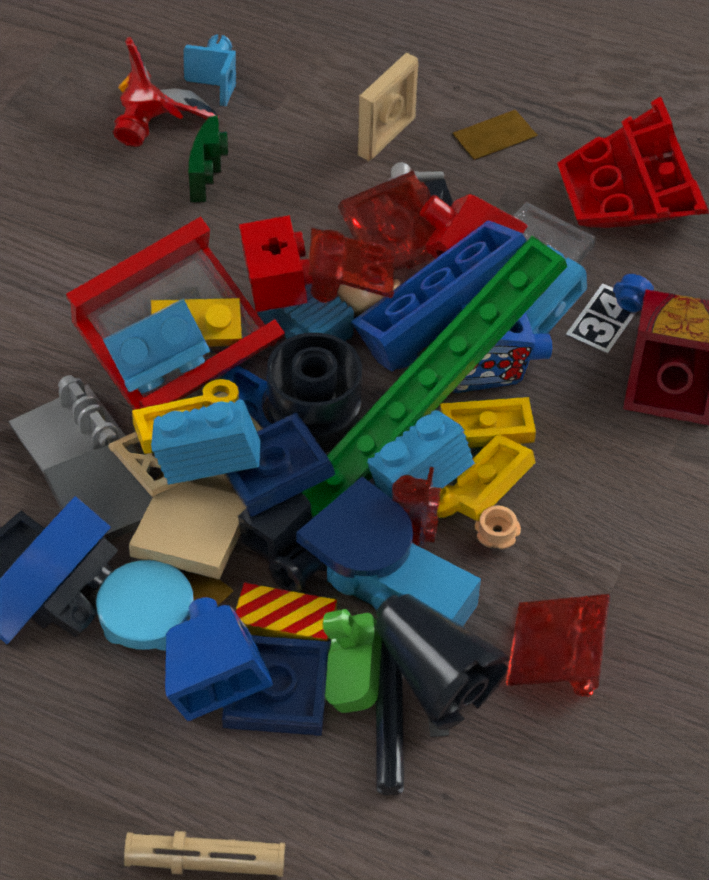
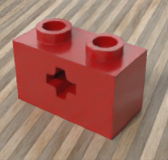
(274, 263)

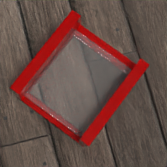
(166, 270)

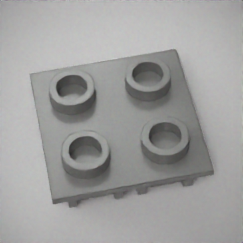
(66, 425)

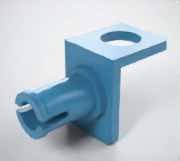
(212, 66)

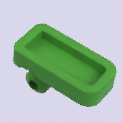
(352, 660)

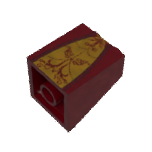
(671, 359)

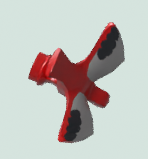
(146, 101)

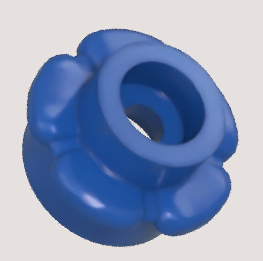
(631, 292)

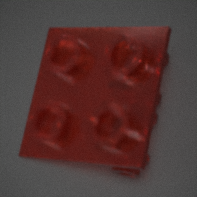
(350, 263)
(560, 642)

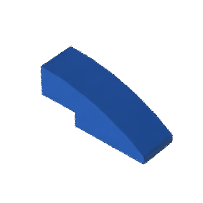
(47, 564)

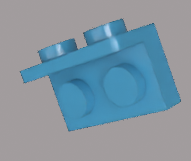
(157, 346)

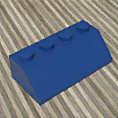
(432, 297)

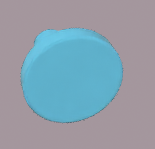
(143, 603)

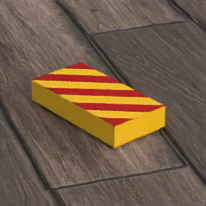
(283, 613)

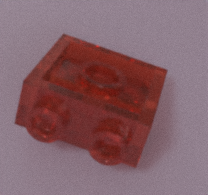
(392, 218)

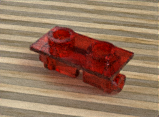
(421, 504)

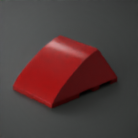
(632, 175)

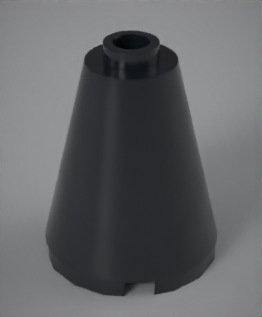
(439, 658)

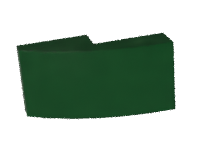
(205, 158)

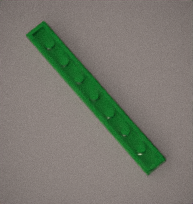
(441, 365)

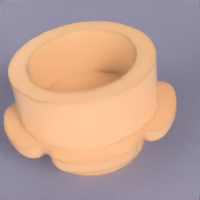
(497, 518)

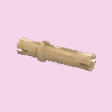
(141, 852)

